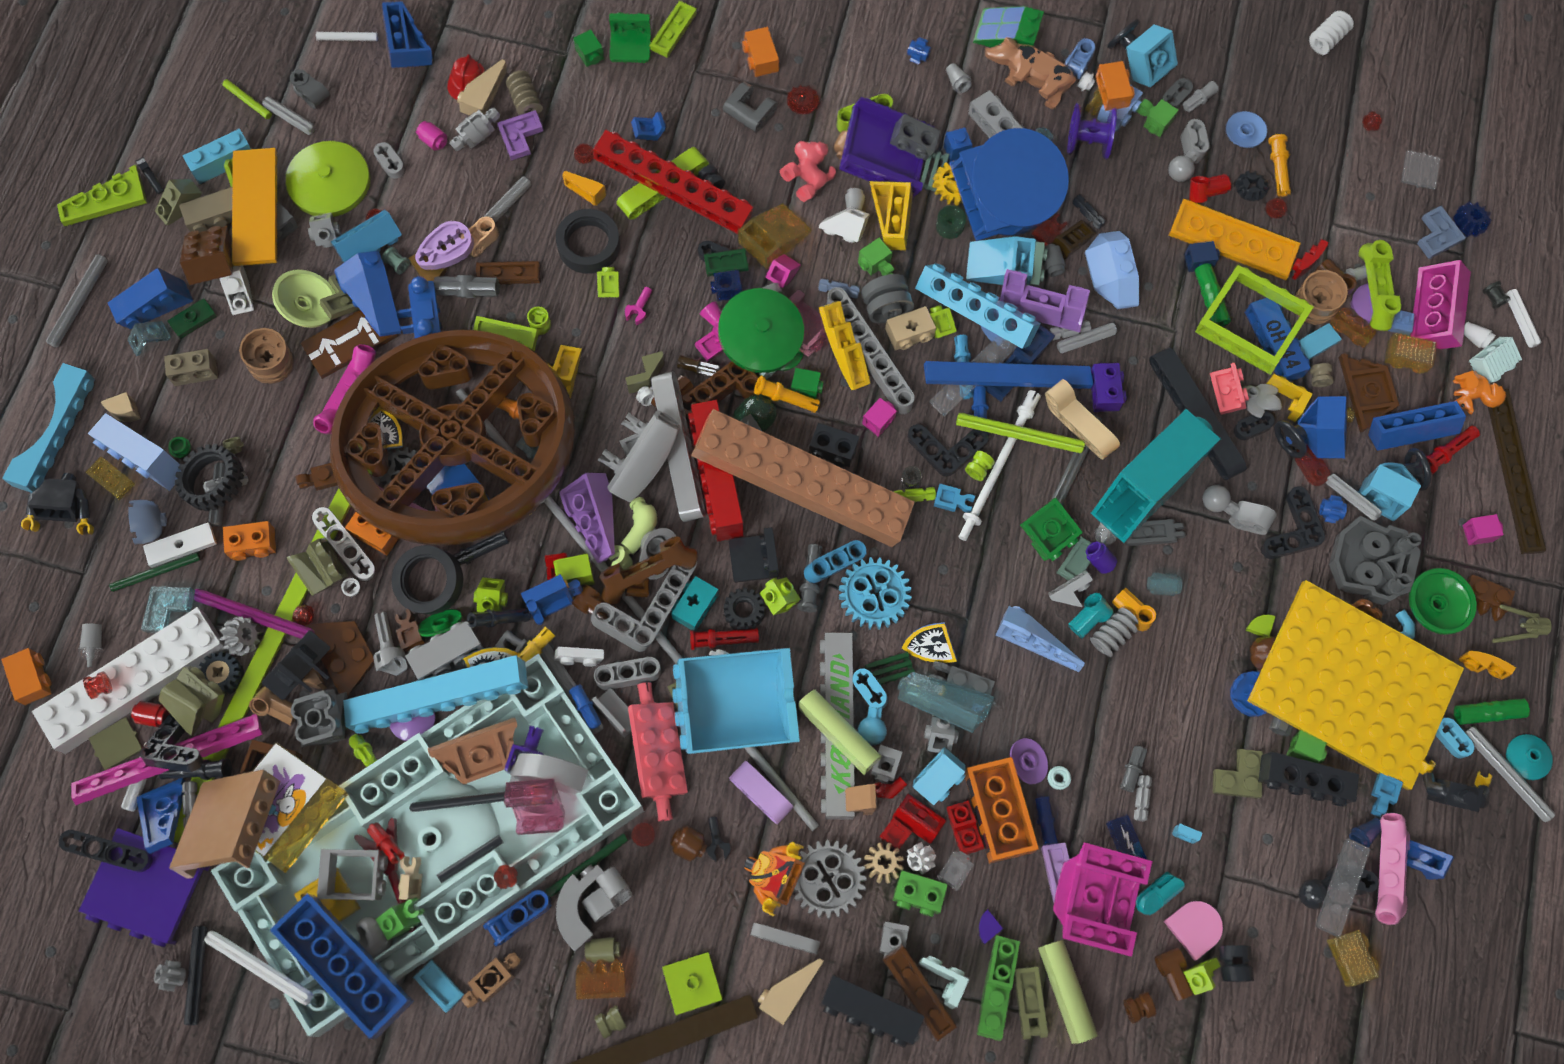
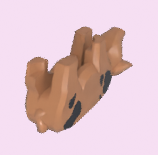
(1034, 67)

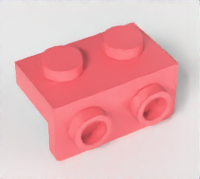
(1228, 389)

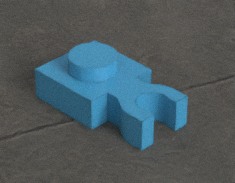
(950, 498)

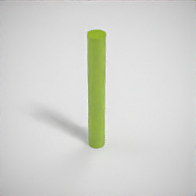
(247, 99)

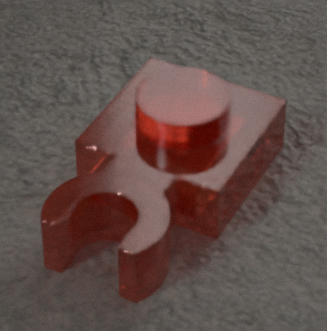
(1048, 230)

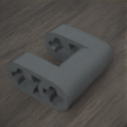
(753, 119)

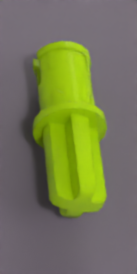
(362, 749)

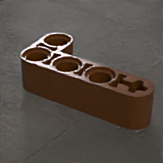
(724, 375)

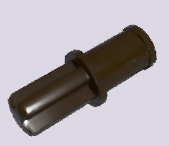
(697, 366)

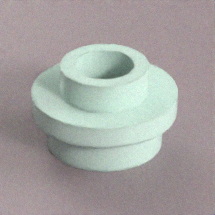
(1065, 775)

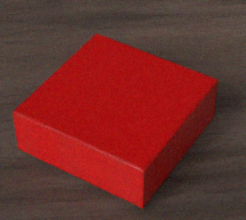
(895, 834)

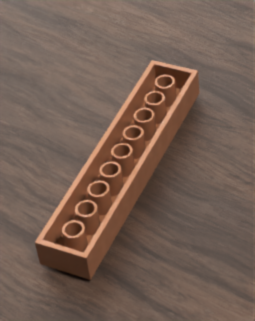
(803, 478)

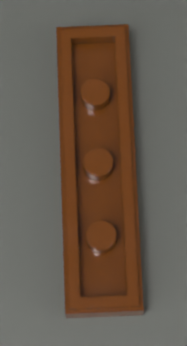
(919, 992)

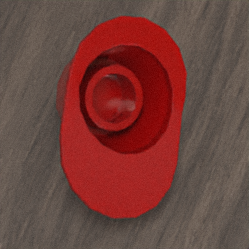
(463, 72)

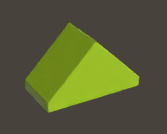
(575, 568)

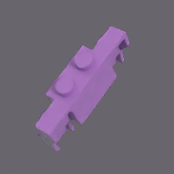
(1046, 306)

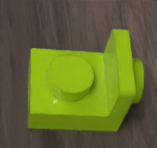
(608, 282)
(942, 320)
(1201, 976)

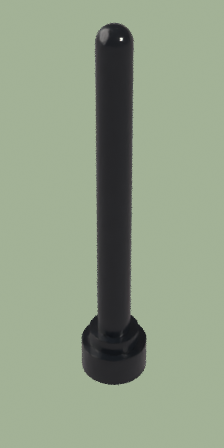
(457, 802)

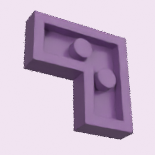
(516, 129)

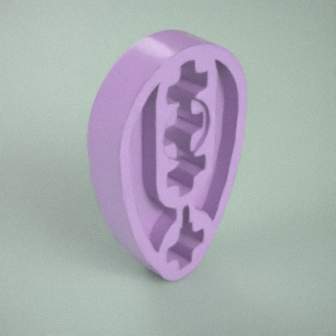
(453, 254)

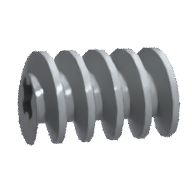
(1114, 631)

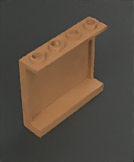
(225, 822)

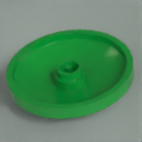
(760, 330)

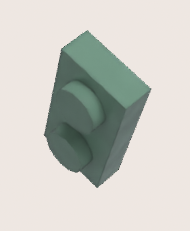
(1039, 256)

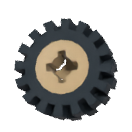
(230, 673)

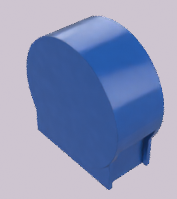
(1011, 182)

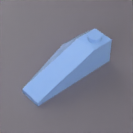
(1031, 635)

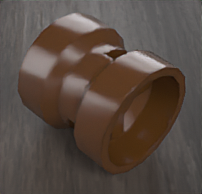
(1139, 1007)

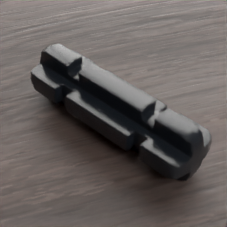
(1089, 211)

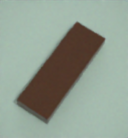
(510, 272)

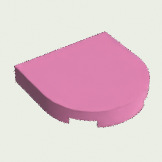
(1196, 927)

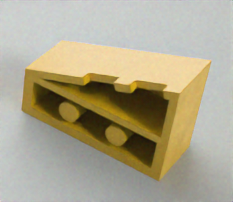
(893, 211)

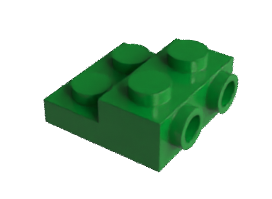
(1051, 530)

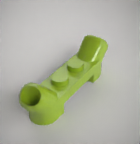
(1383, 301)

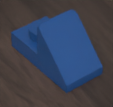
(1431, 862)

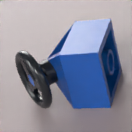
(1320, 427)

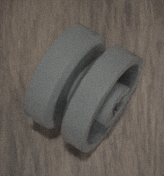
(887, 297)

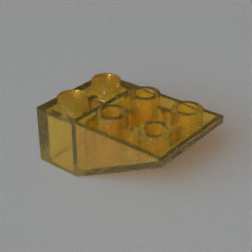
(772, 234)

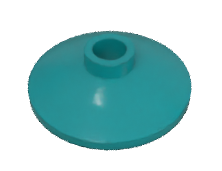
(1519, 756)

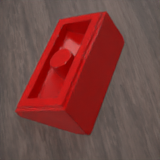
(919, 818)

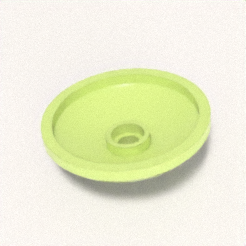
(303, 289)

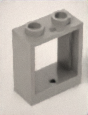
(327, 874)

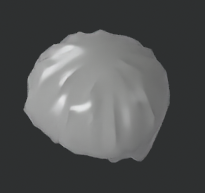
(372, 937)

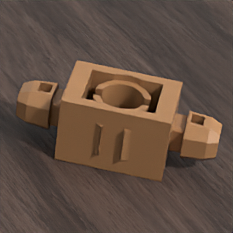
(471, 997)

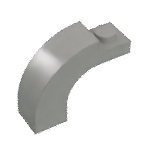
(567, 776)
(567, 916)

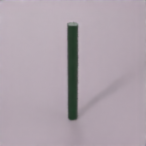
(156, 571)
(593, 860)

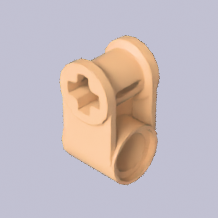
(481, 238)

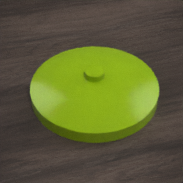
(327, 178)

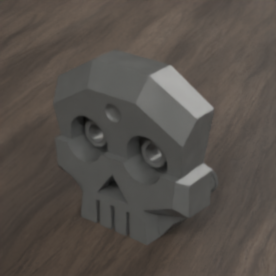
(1355, 555)

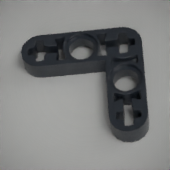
(948, 455)
(1301, 535)
(158, 751)

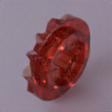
(808, 104)

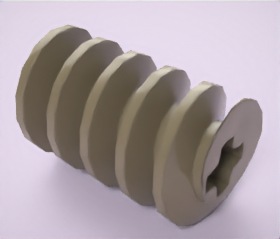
(523, 92)

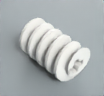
(1331, 32)

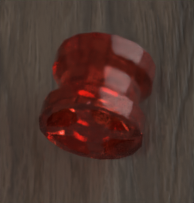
(97, 685)

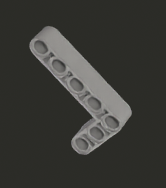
(655, 609)

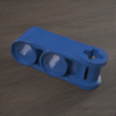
(505, 921)

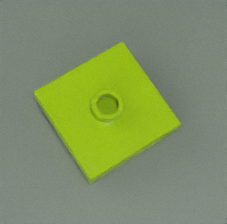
(692, 983)

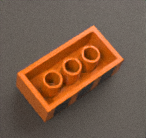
(1000, 810)

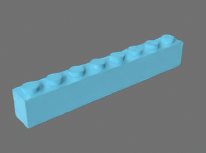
(436, 694)

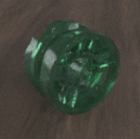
(957, 218)

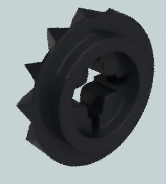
(1254, 193)

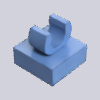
(1403, 323)

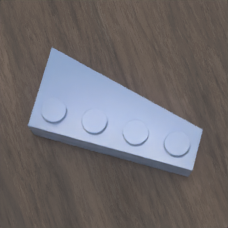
(135, 451)

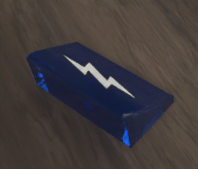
(1125, 837)

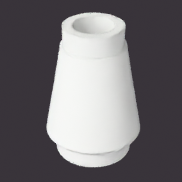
(1478, 335)

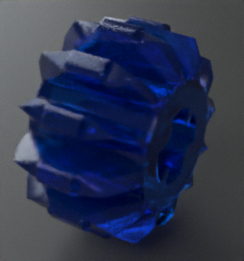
(1472, 219)

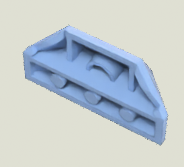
(1114, 269)

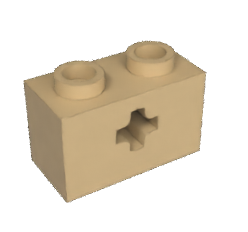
(910, 328)

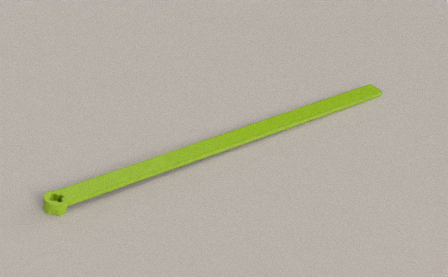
(266, 651)

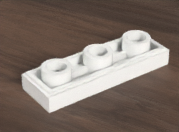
(168, 548)

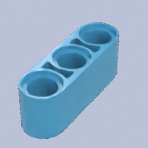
(843, 557)

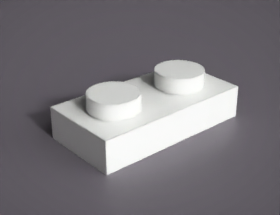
(569, 655)

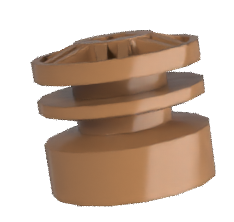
(1326, 294)
(266, 355)

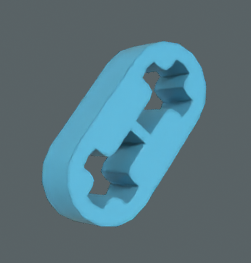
(1453, 738)

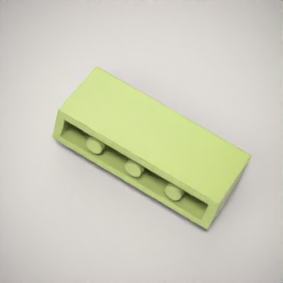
(839, 731)
(1068, 992)

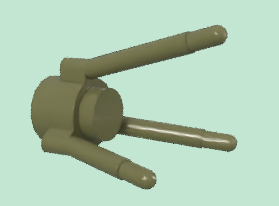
(1535, 625)

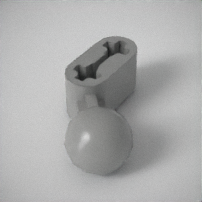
(1195, 146)
(1244, 515)

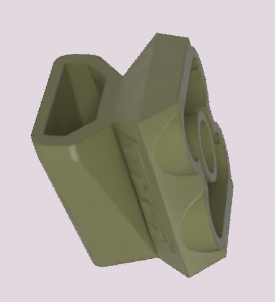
(318, 566)
(192, 698)

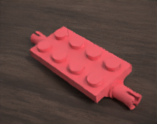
(657, 751)

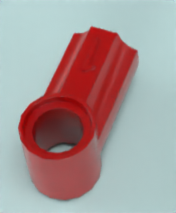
(1204, 187)

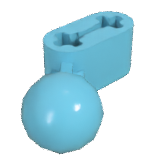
(872, 726)

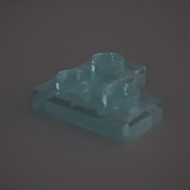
(161, 603)

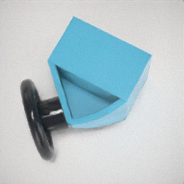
(1150, 54)
(1395, 486)

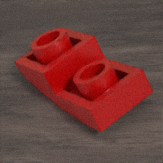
(1308, 260)
(964, 827)

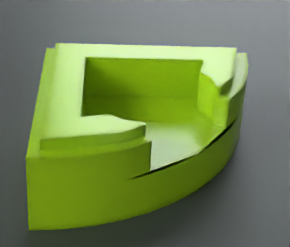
(1261, 625)

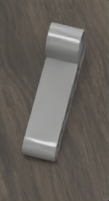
(609, 896)

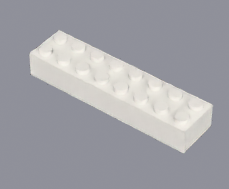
(134, 677)

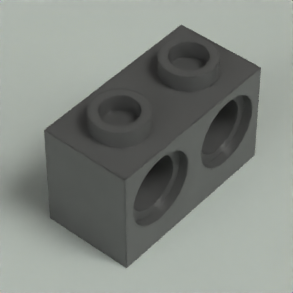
(919, 137)

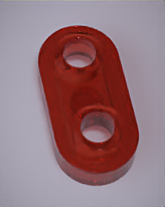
(1310, 465)

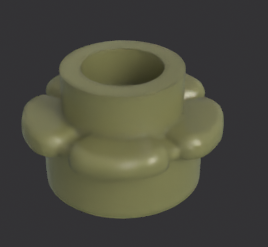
(233, 444)

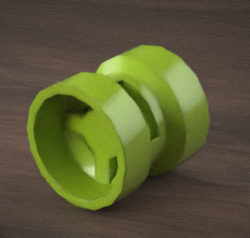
(540, 316)
(978, 467)

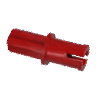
(385, 842)

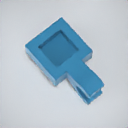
(1386, 791)

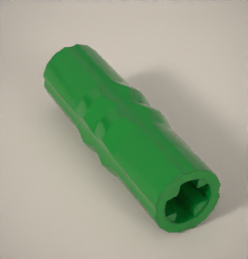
(1209, 291)
(1491, 711)

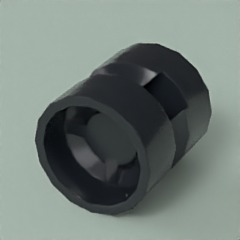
(1236, 972)

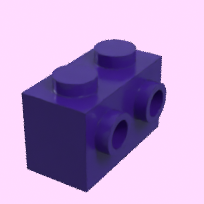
(1107, 387)

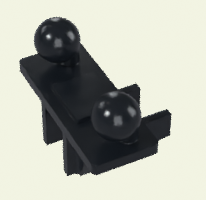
(297, 665)

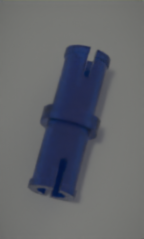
(1046, 821)

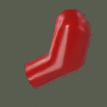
(889, 791)

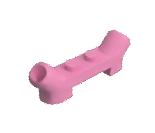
(1393, 869)

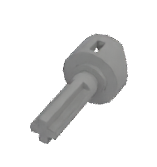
(389, 656)

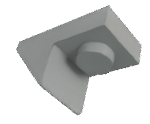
(1065, 592)

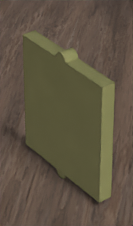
(116, 744)

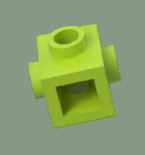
(490, 594)
(779, 595)

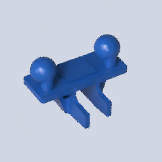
(423, 309)

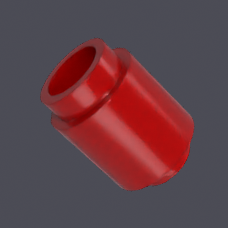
(149, 713)

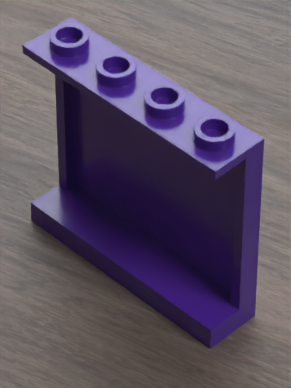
(869, 150)
(144, 901)

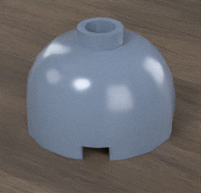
(146, 521)

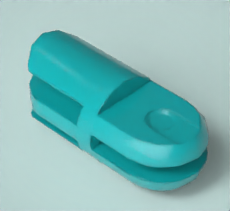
(1159, 893)

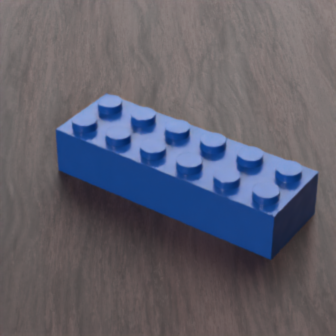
(341, 966)

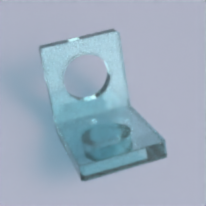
(147, 333)

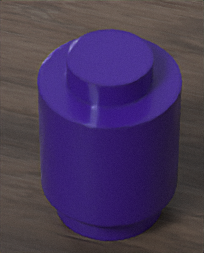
(1101, 557)

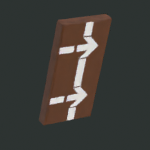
(335, 345)

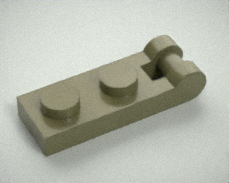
(1030, 1002)

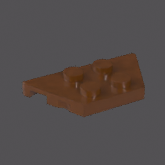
(1369, 389)
(348, 653)

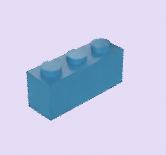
(367, 236)

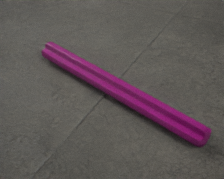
(248, 612)

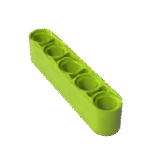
(641, 198)

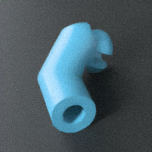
(1407, 623)

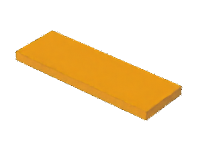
(254, 207)
(1235, 239)

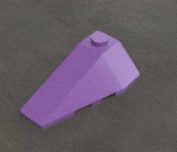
(592, 510)

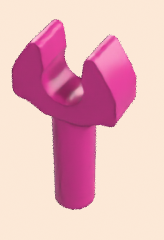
(638, 307)

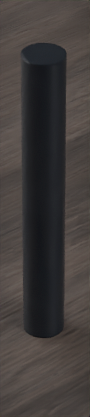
(470, 858)

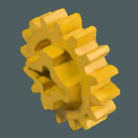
(946, 186)

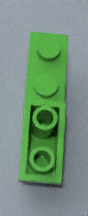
(997, 988)

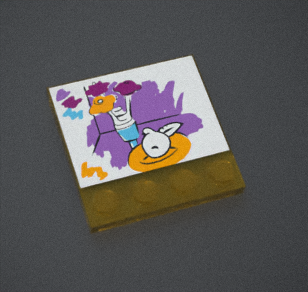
(298, 809)

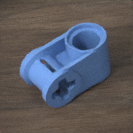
(1078, 60)

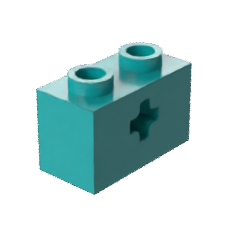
(693, 616)

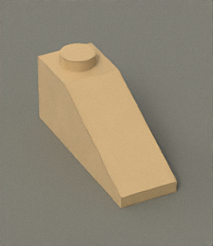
(482, 90)
(785, 995)

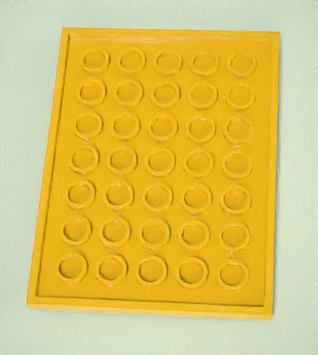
(1356, 684)

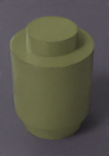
(602, 948)

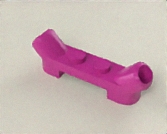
(362, 357)

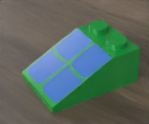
(1013, 22)

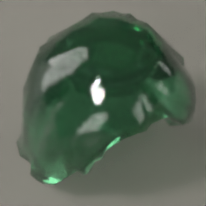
(761, 409)

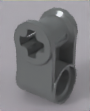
(308, 88)

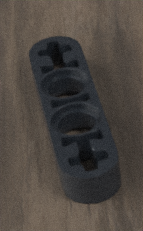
(105, 850)

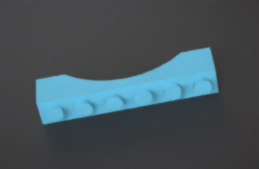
(30, 467)

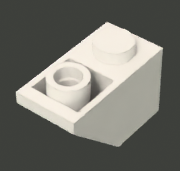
(847, 223)
(237, 291)

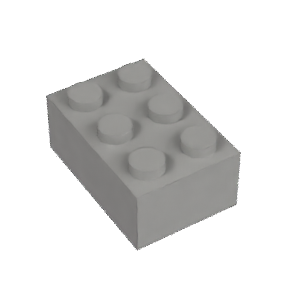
(444, 652)

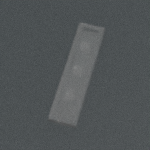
(1342, 887)

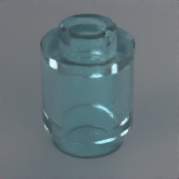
(1164, 584)

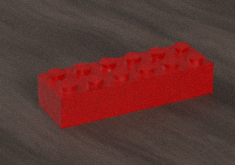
(716, 484)

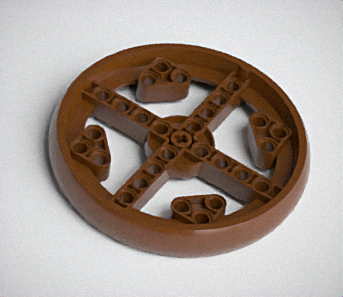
(446, 437)

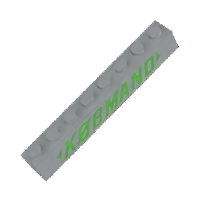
(839, 694)

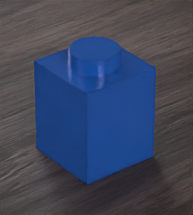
(955, 142)

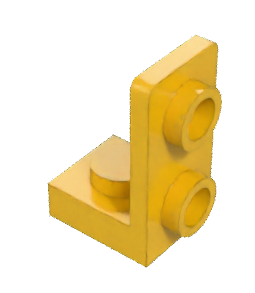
(1297, 393)

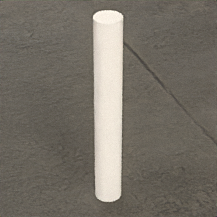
(349, 36)

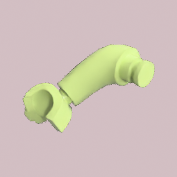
(644, 521)

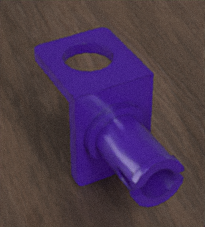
(530, 746)

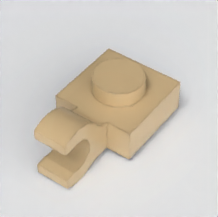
(411, 881)

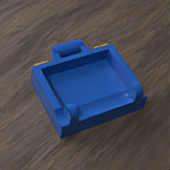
(550, 597)

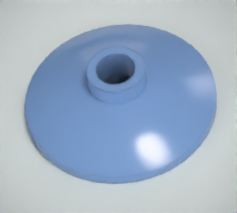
(1250, 124)

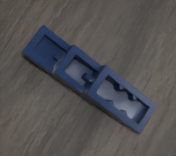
(1024, 356)

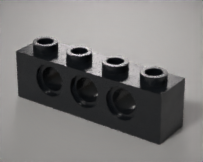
(1343, 782)

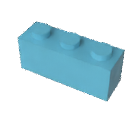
(210, 159)

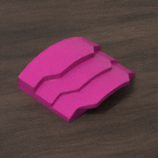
(1099, 897)

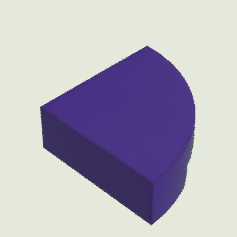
(988, 927)

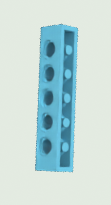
(930, 285)

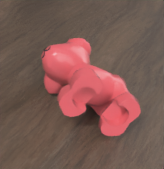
(809, 155)

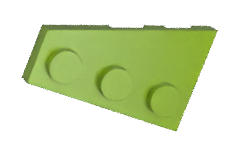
(522, 334)

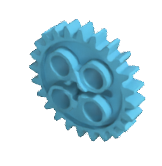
(856, 599)

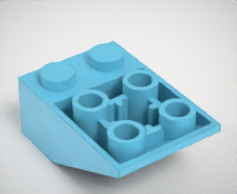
(992, 258)

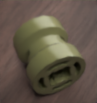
(609, 1022)

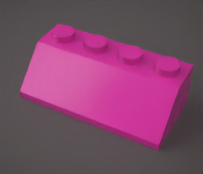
(1441, 303)

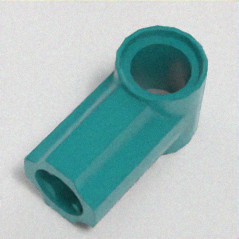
(1095, 611)

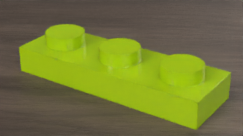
(673, 29)

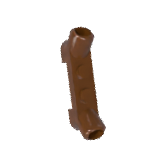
(672, 553)

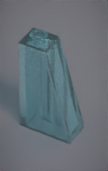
(946, 700)

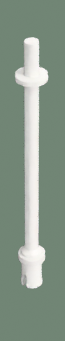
(1025, 412)

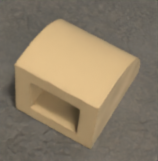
(122, 407)

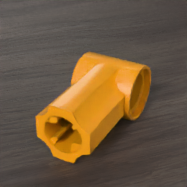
(1127, 600)

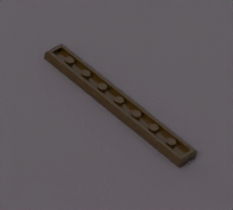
(1516, 478)
(676, 1034)

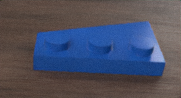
(160, 814)

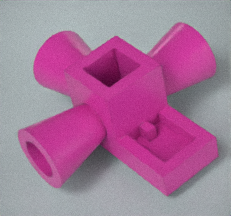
(709, 345)

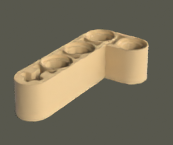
(1079, 420)

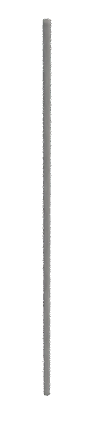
(661, 639)

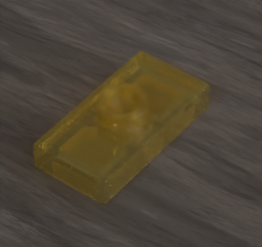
(110, 478)

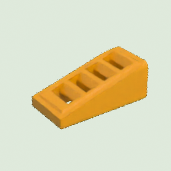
(586, 188)

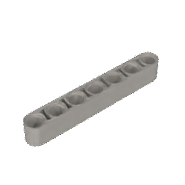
(876, 358)
(681, 463)

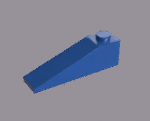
(367, 285)

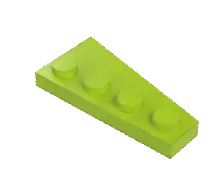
(113, 196)

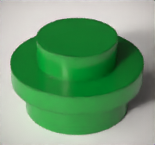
(179, 447)

